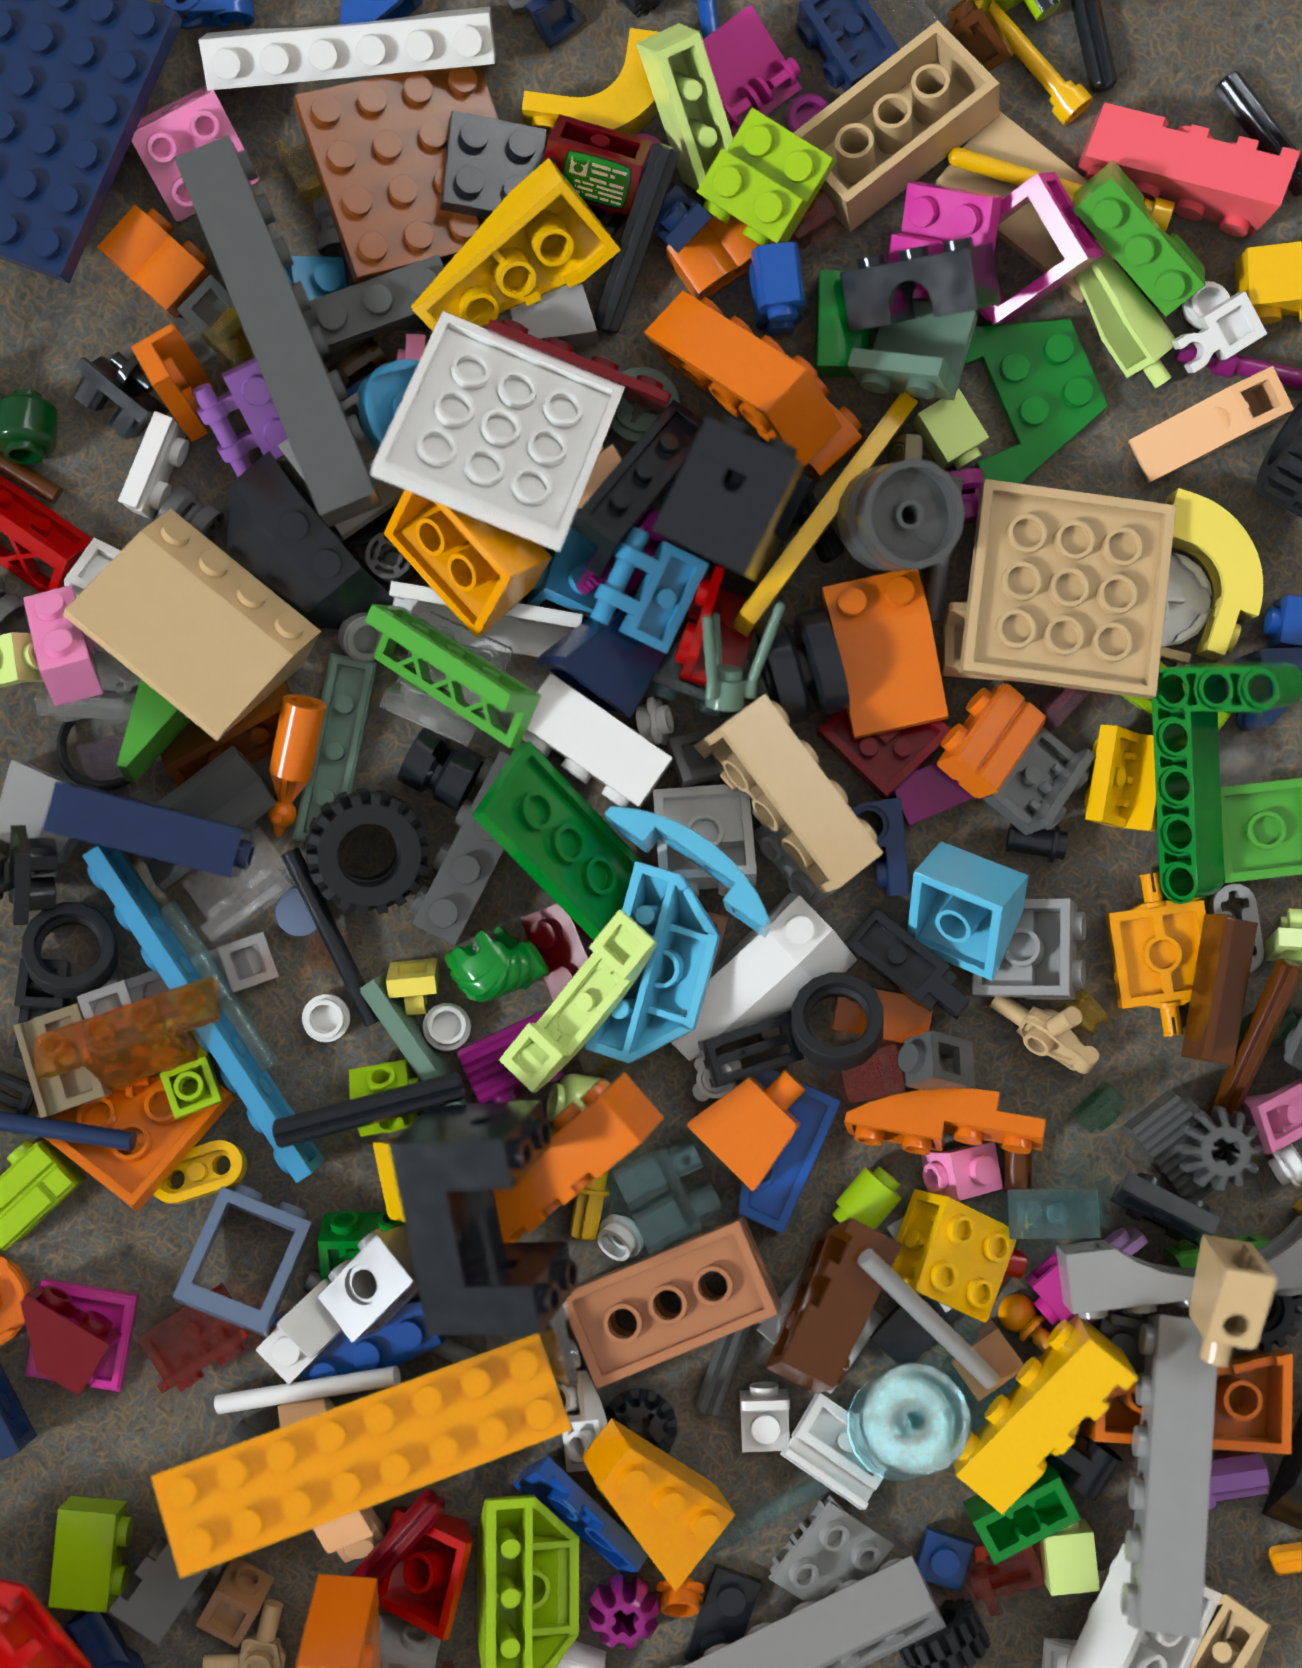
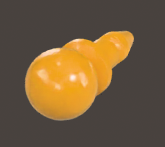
(1019, 1315)

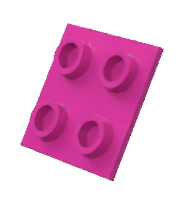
(749, 68)

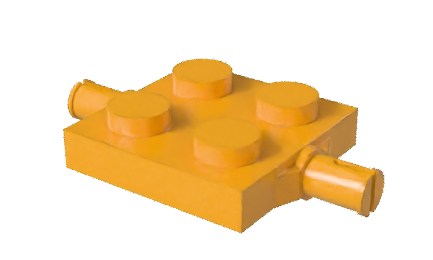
(1156, 952)

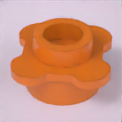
(683, 1602)

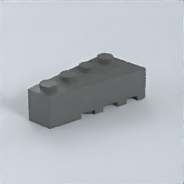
(157, 1591)

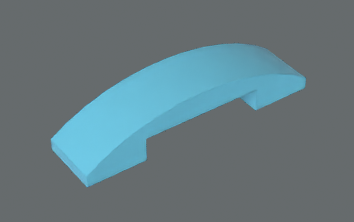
(647, 828)

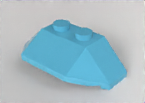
(673, 983)

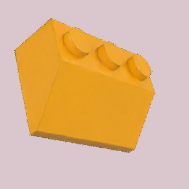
(465, 560)

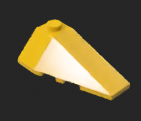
(524, 249)

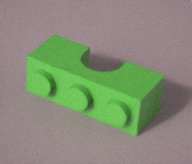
(1121, 222)

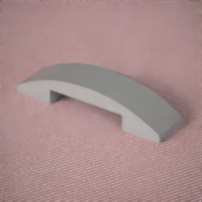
(241, 963)

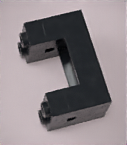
(736, 499)
(445, 1187)

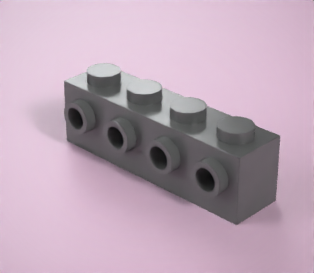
(462, 868)

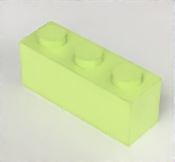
(686, 99)

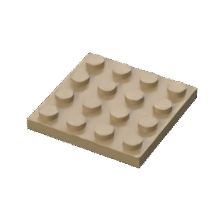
(1068, 589)

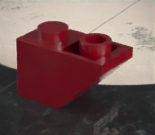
(66, 1340)

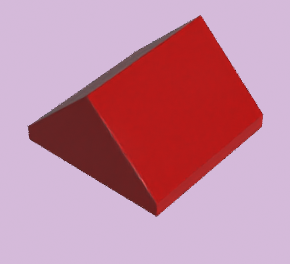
(430, 1577)

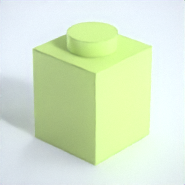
(951, 432)
(1070, 1560)

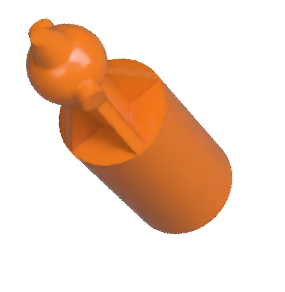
(294, 754)

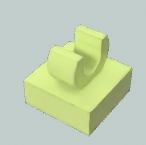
(1286, 939)

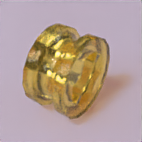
(1091, 1012)

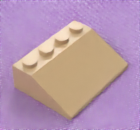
(193, 624)

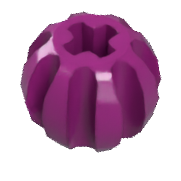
(630, 1599)

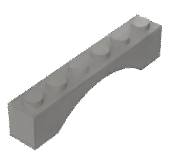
(1104, 1278)

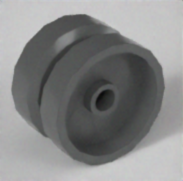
(901, 515)

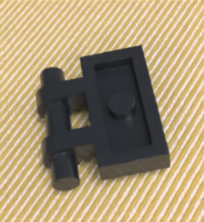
(1181, 1217)

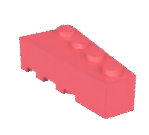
(1187, 166)

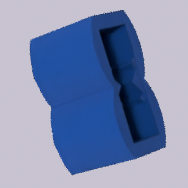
(777, 287)

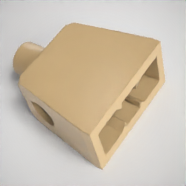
(1229, 1297)

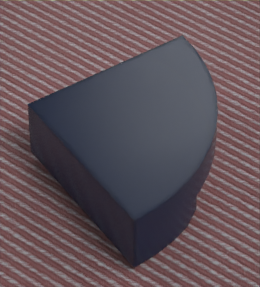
(554, 19)

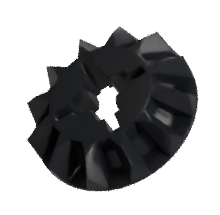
(638, 1404)

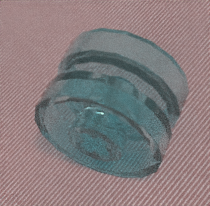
(935, 1416)

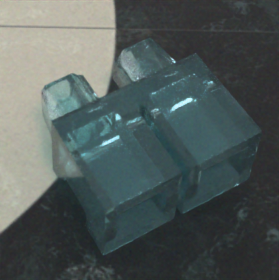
(673, 1212)

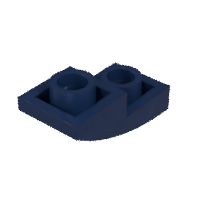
(679, 218)

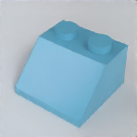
(966, 908)

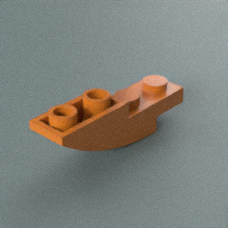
(925, 1116)

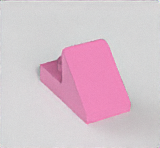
(1276, 1116)

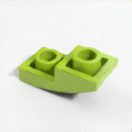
(192, 1085)

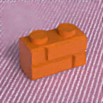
(990, 740)

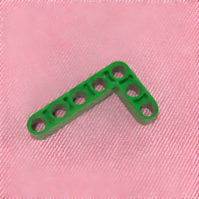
(1199, 762)

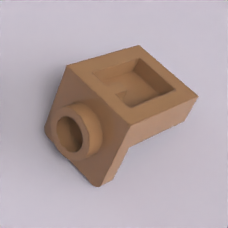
(235, 1601)

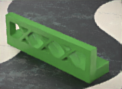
(460, 667)

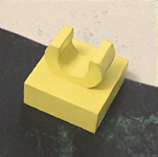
(414, 982)

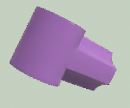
(1237, 1476)

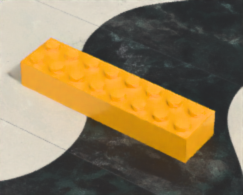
(359, 1454)

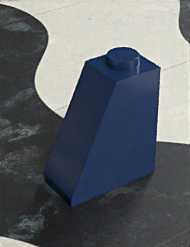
(604, 664)

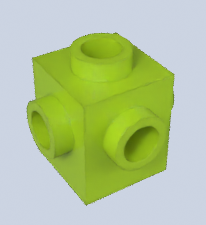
(376, 1079)

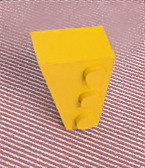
(1272, 280)

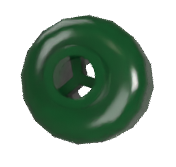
(27, 427)

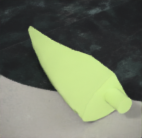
(1126, 320)

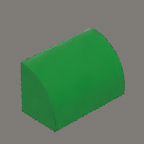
(832, 331)
(1031, 1518)

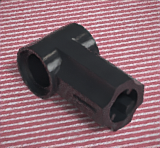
(1086, 1466)

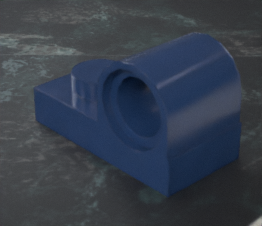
(892, 868)

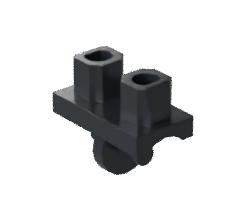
(124, 384)
(28, 856)

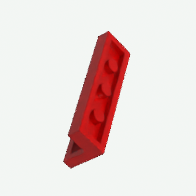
(37, 533)

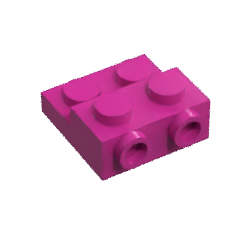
(942, 215)

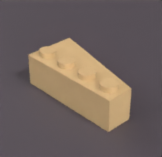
(792, 793)

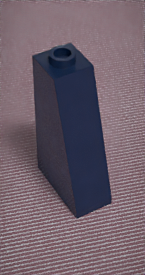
(148, 829)

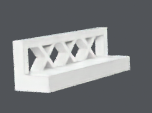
(524, 627)

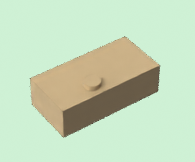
(901, 122)

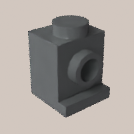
(925, 1059)

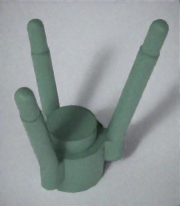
(725, 684)

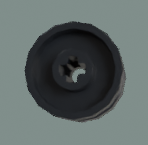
(807, 665)

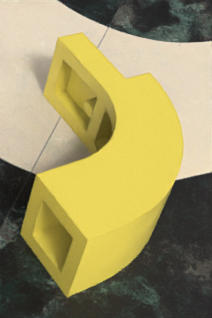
(1230, 561)

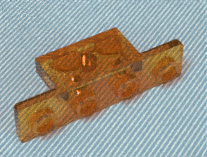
(132, 1038)

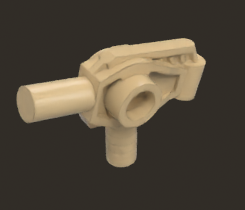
(1049, 1033)
(259, 1649)

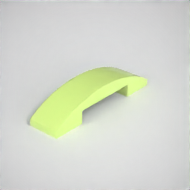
(582, 1005)

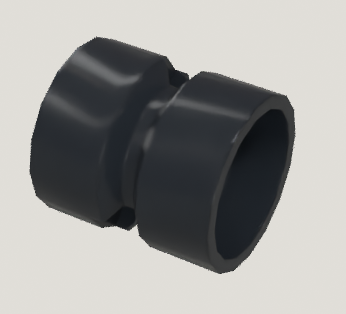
(439, 767)

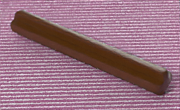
(1258, 1035)

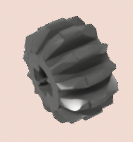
(1237, 1152)

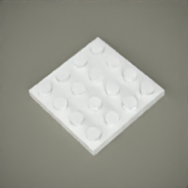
(498, 431)

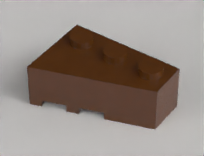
(829, 1306)

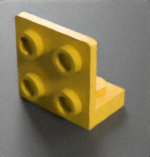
(953, 1253)

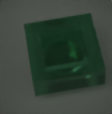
(1099, 1108)

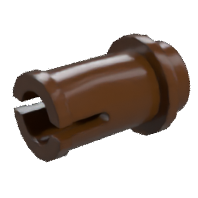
(1016, 1170)

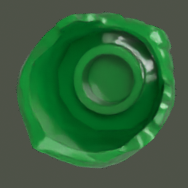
(495, 969)

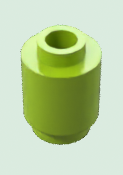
(868, 1198)

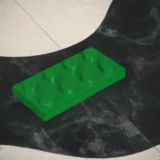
(558, 839)

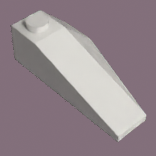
(766, 973)

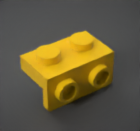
(1122, 780)

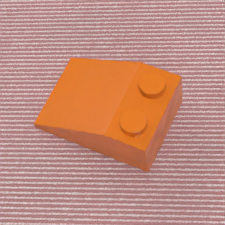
(886, 652)

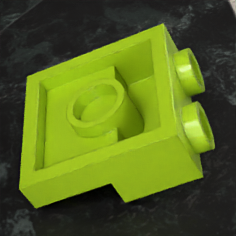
(765, 179)

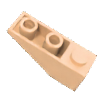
(1212, 424)

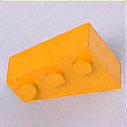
(659, 1499)

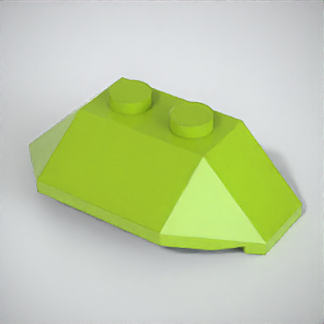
(525, 1584)

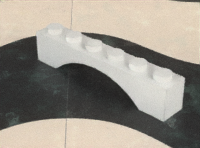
(348, 50)

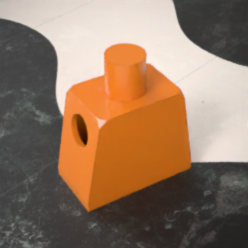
(750, 1126)

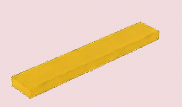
(822, 516)

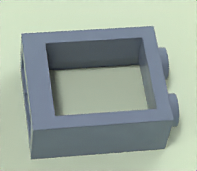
(225, 1308)

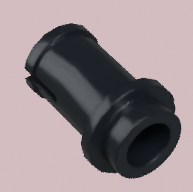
(1042, 843)

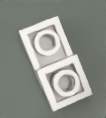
(585, 1418)

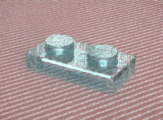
(1053, 1213)

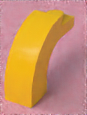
(621, 107)

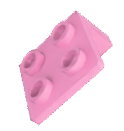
(177, 130)

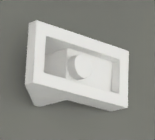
(300, 1336)

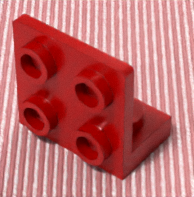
(734, 644)

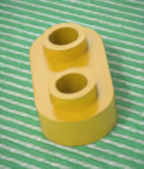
(202, 1174)

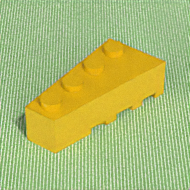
(1042, 1412)

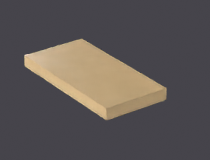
(1024, 228)

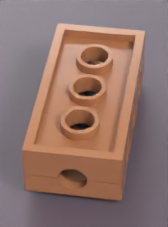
(660, 1333)

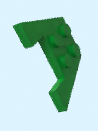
(1041, 387)

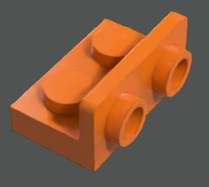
(174, 375)

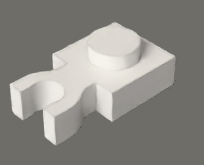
(1225, 331)

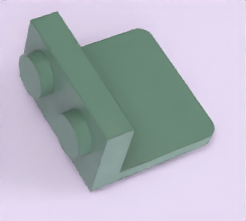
(917, 355)

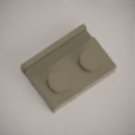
(63, 1090)

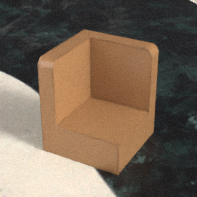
(997, 1352)

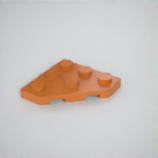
(159, 1144)

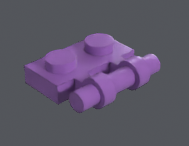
(253, 399)

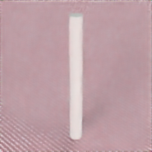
(307, 1390)

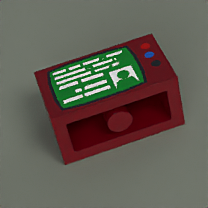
(598, 162)

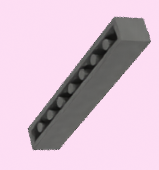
(278, 330)

